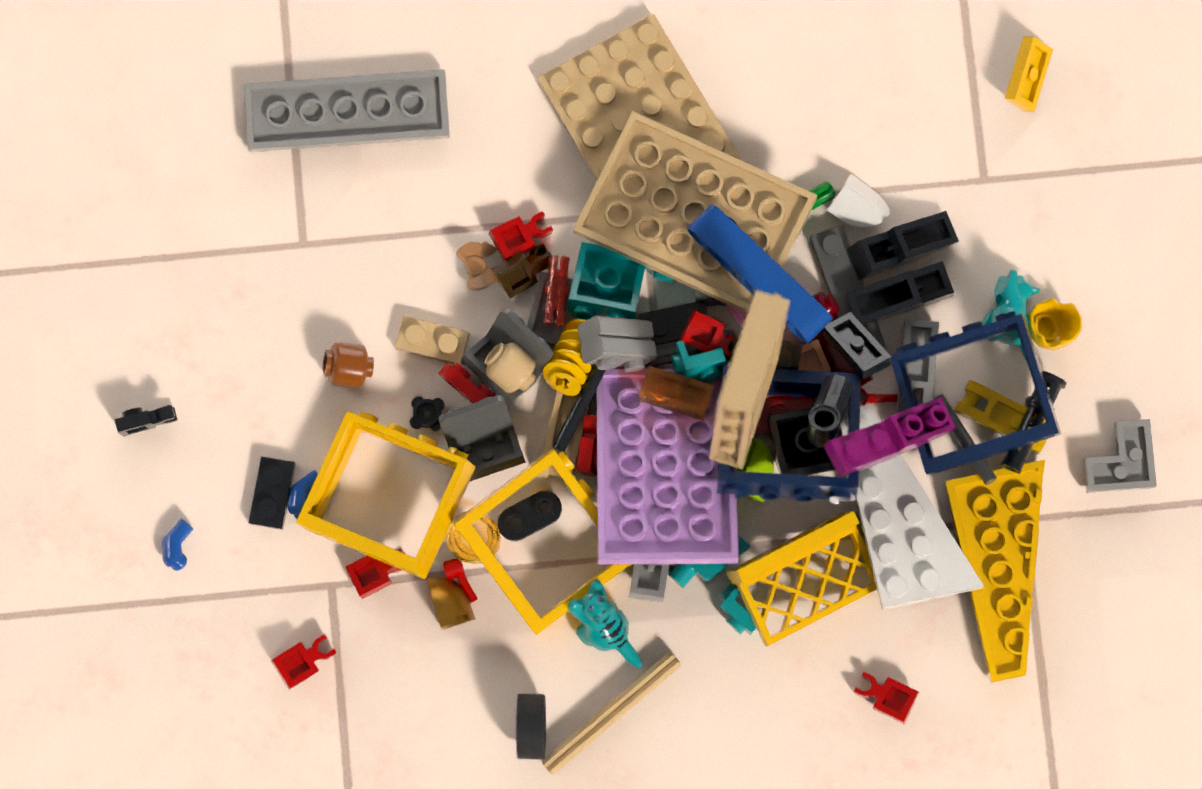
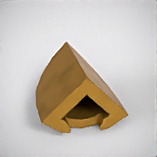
(449, 602)

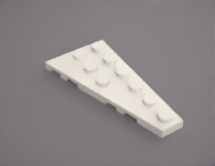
(904, 534)

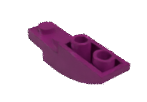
(890, 437)

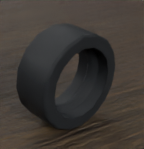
(531, 726)

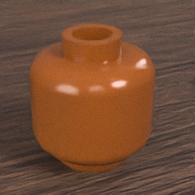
(347, 364)

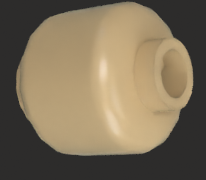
(510, 367)

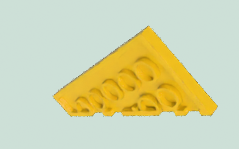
(1000, 540)

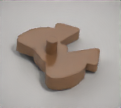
(472, 257)

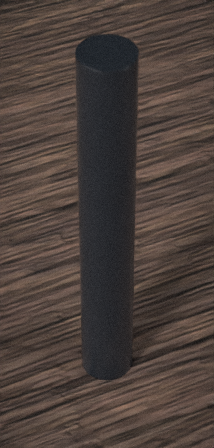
(578, 409)

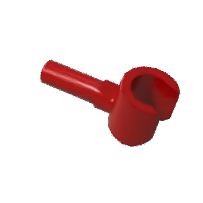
(877, 398)
(453, 569)

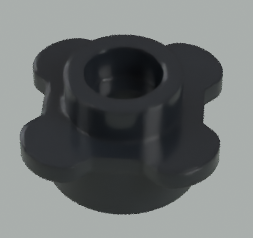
(420, 406)

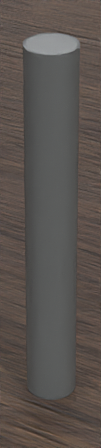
(964, 441)

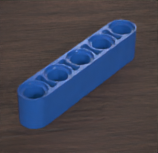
(757, 270)

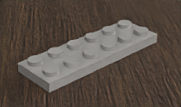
(346, 110)

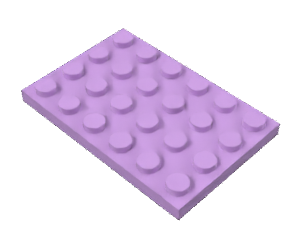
(658, 481)

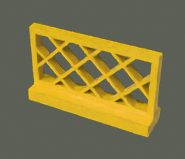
(786, 555)

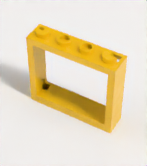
(334, 466)
(581, 492)

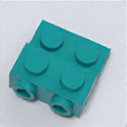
(604, 284)

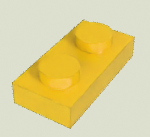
(1028, 73)

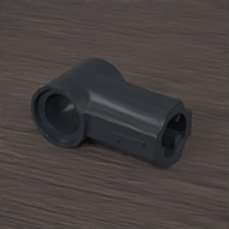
(828, 409)

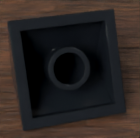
(791, 447)

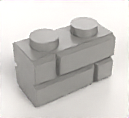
(617, 343)

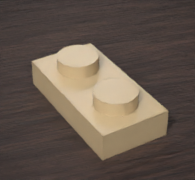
(432, 340)

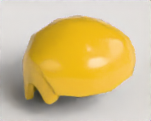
(1054, 324)

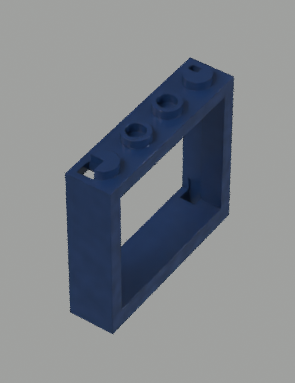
(972, 334)
(800, 487)

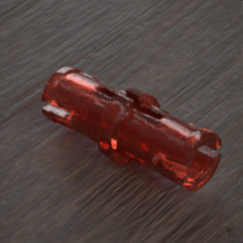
(556, 290)

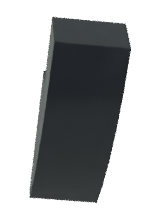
(902, 244)
(901, 293)

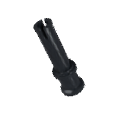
(1015, 459)

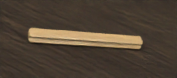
(611, 713)

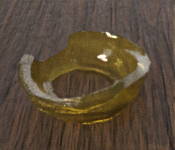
(465, 554)

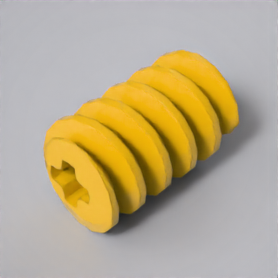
(566, 369)

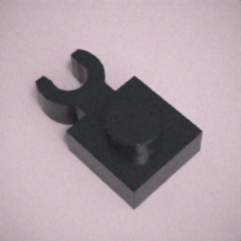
(137, 420)

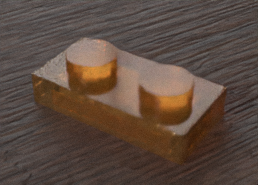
(676, 393)

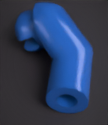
(300, 492)
(172, 547)

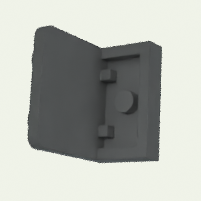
(508, 328)
(485, 434)

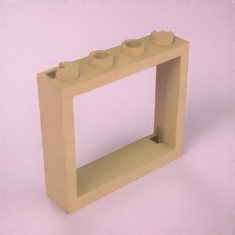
(749, 379)

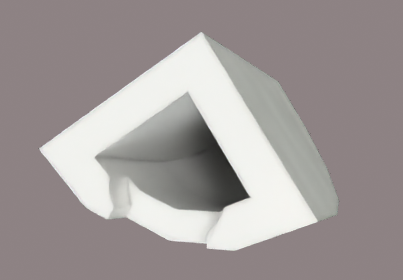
(859, 205)

